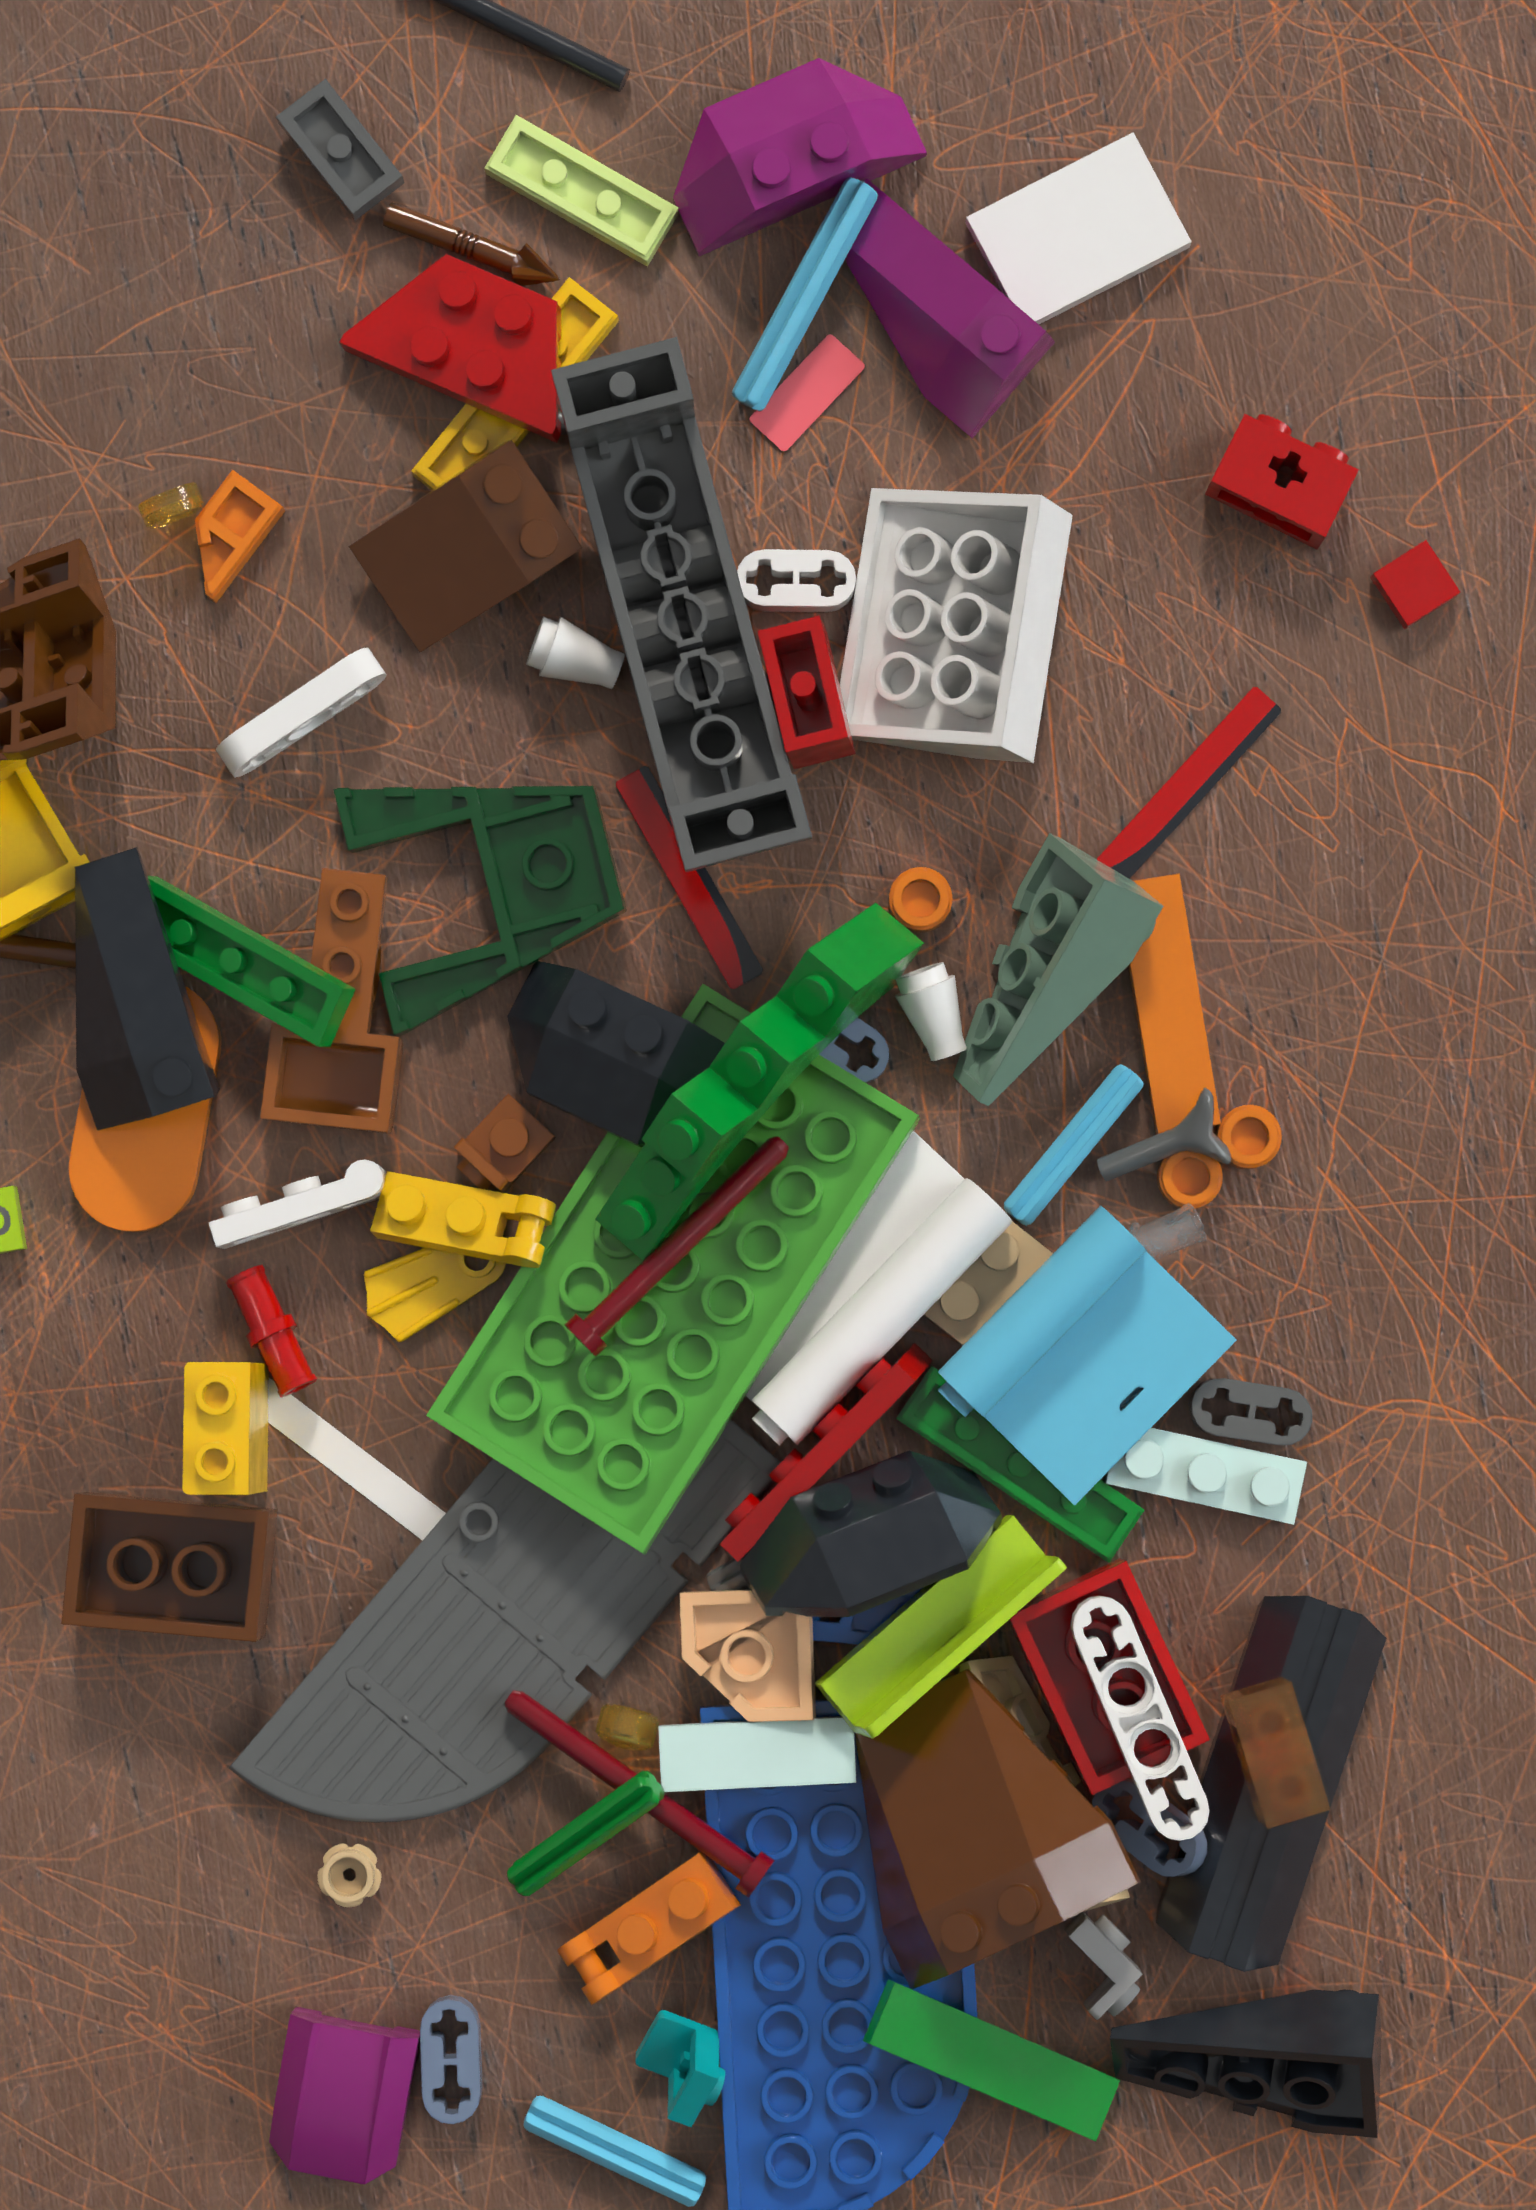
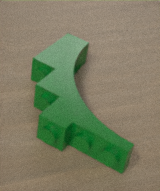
(754, 1067)

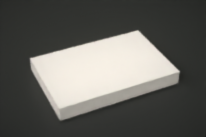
(1079, 230)

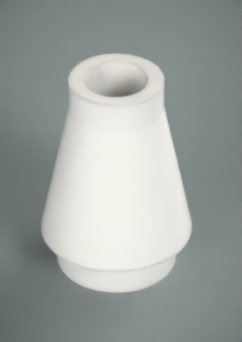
(573, 655)
(933, 1009)

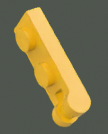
(461, 1219)

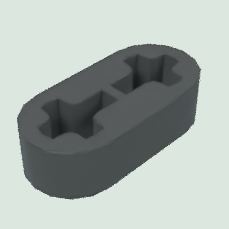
(1252, 1396)

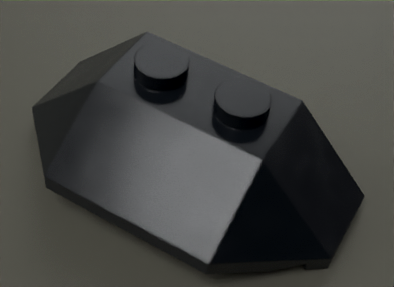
(603, 1050)
(870, 1538)

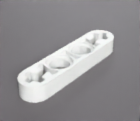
(1146, 1714)

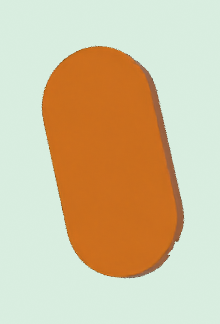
(146, 1168)

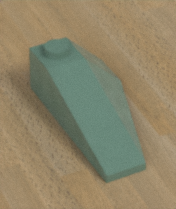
(1069, 944)

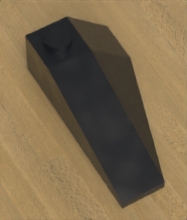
(133, 1014)

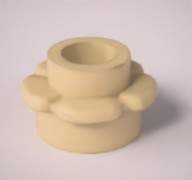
(349, 1892)

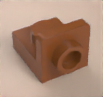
(502, 1146)

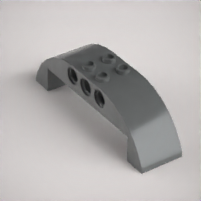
(679, 605)

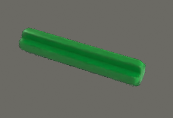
(585, 1833)

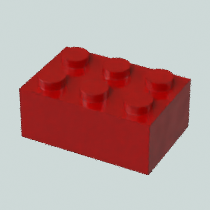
(1058, 1668)

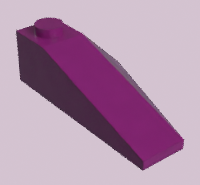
(944, 318)

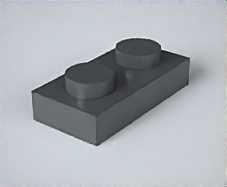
(340, 149)

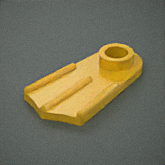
(422, 1288)

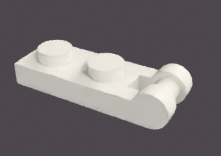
(302, 1203)

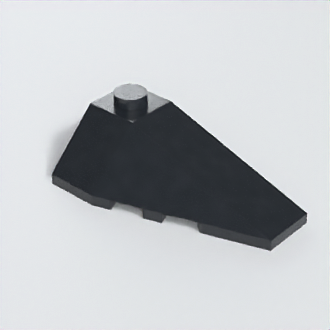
(1284, 2053)

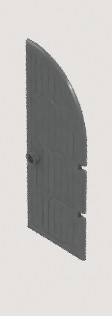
(489, 1603)

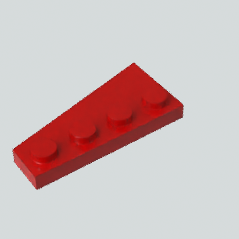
(837, 1434)

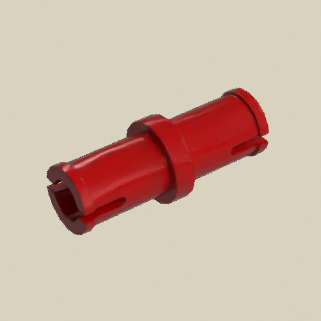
(271, 1330)

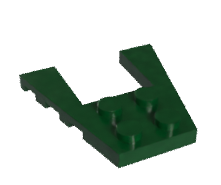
(542, 866)

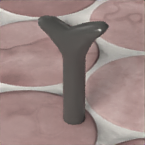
(1191, 1135)

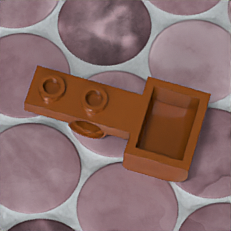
(359, 1075)

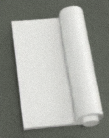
(890, 1269)

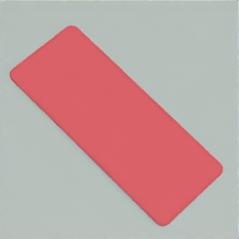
(807, 392)

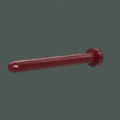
(676, 1246)

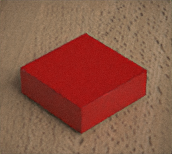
(1415, 584)

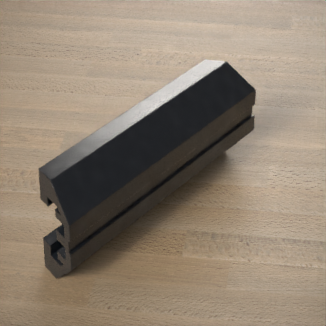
(1254, 1876)

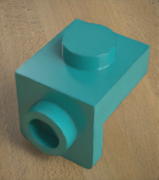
(690, 2060)

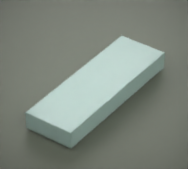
(756, 1754)

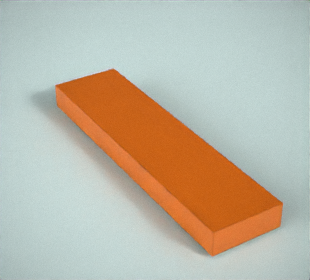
(1170, 1011)

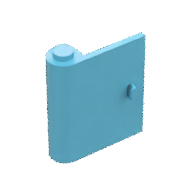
(1085, 1355)

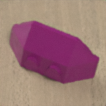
(788, 150)

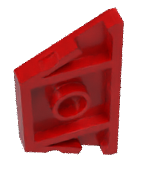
(470, 341)

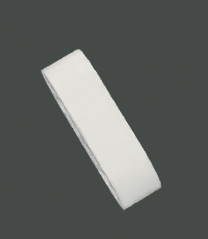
(797, 565)

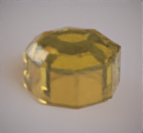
(627, 1727)

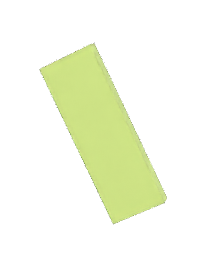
(581, 190)

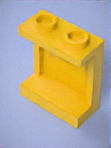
(34, 852)
(225, 1428)

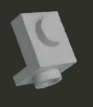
(1105, 1947)

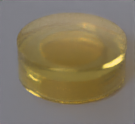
(171, 505)

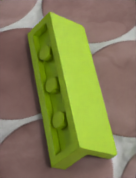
(937, 1630)

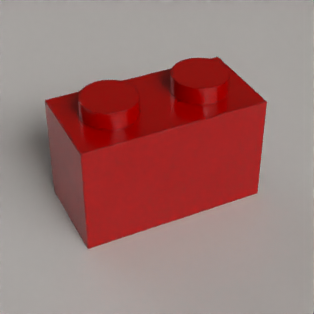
(806, 692)

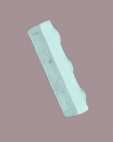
(1212, 1475)

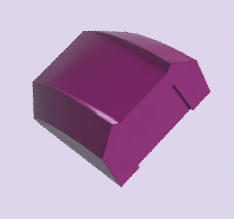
(342, 2096)

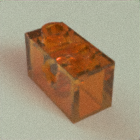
(1275, 1752)

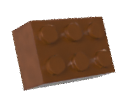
(169, 1566)

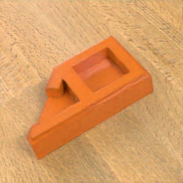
(232, 530)

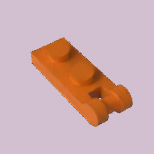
(651, 1926)

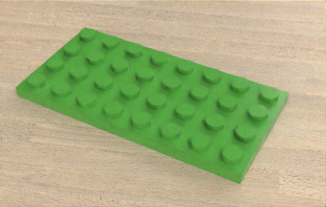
(640, 1418)

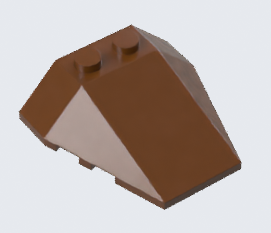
(54, 653)
(977, 1833)

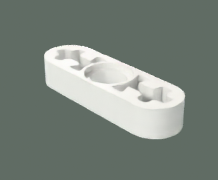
(301, 712)

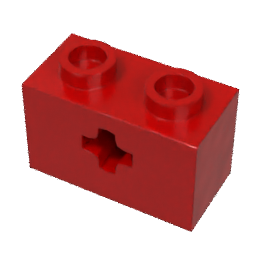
(1310, 498)

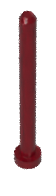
(615, 1773)

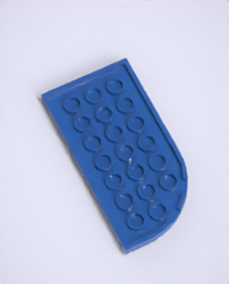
(797, 1979)

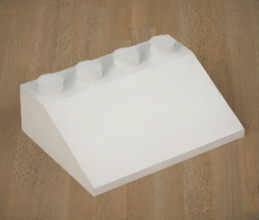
(954, 621)

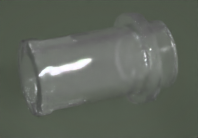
(1170, 1232)

